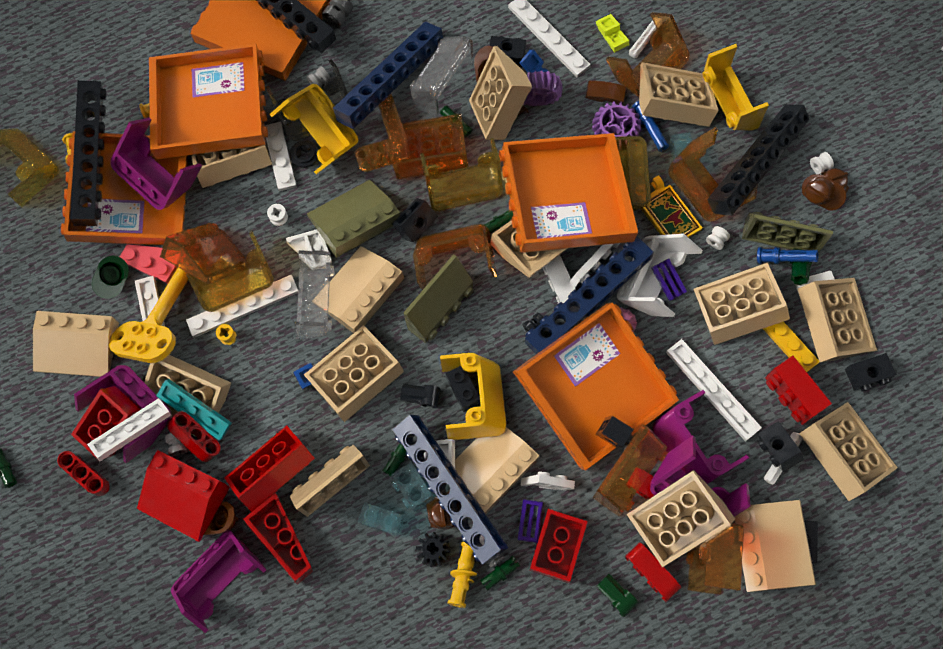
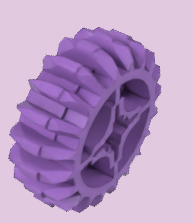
(545, 88)
(619, 118)

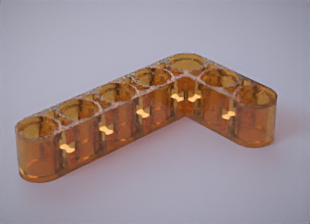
(388, 151)

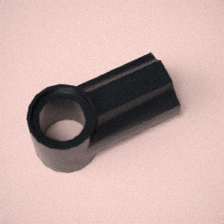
(421, 395)

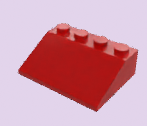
(180, 495)

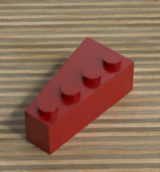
(279, 538)

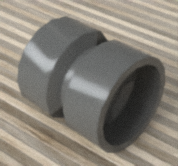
(336, 12)

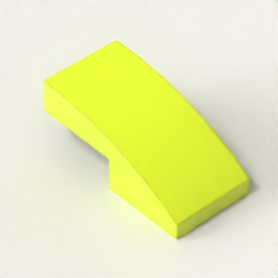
(611, 32)

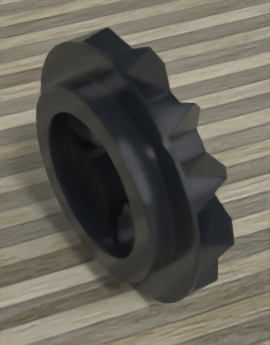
(306, 146)

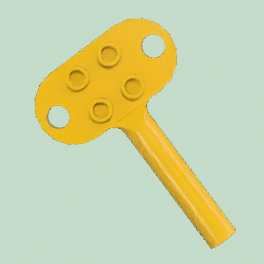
(145, 339)

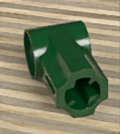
(800, 271)
(619, 598)

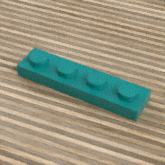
(204, 415)

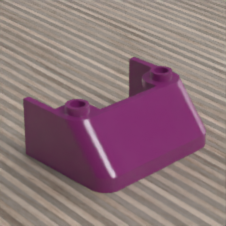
(145, 174)
(137, 391)
(672, 432)
(671, 471)
(211, 575)

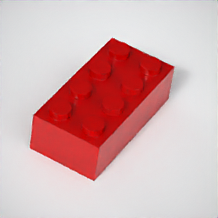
(269, 468)

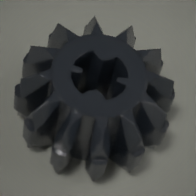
(427, 554)

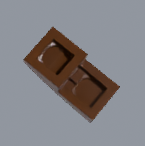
(606, 91)

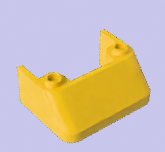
(729, 92)
(318, 117)
(489, 418)

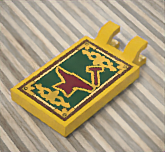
(669, 212)

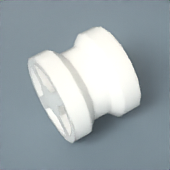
(822, 163)
(279, 219)
(718, 237)

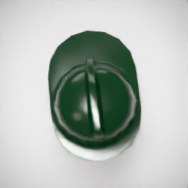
(110, 277)

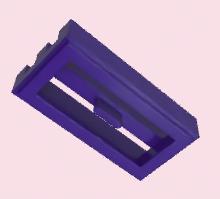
(667, 262)
(532, 504)

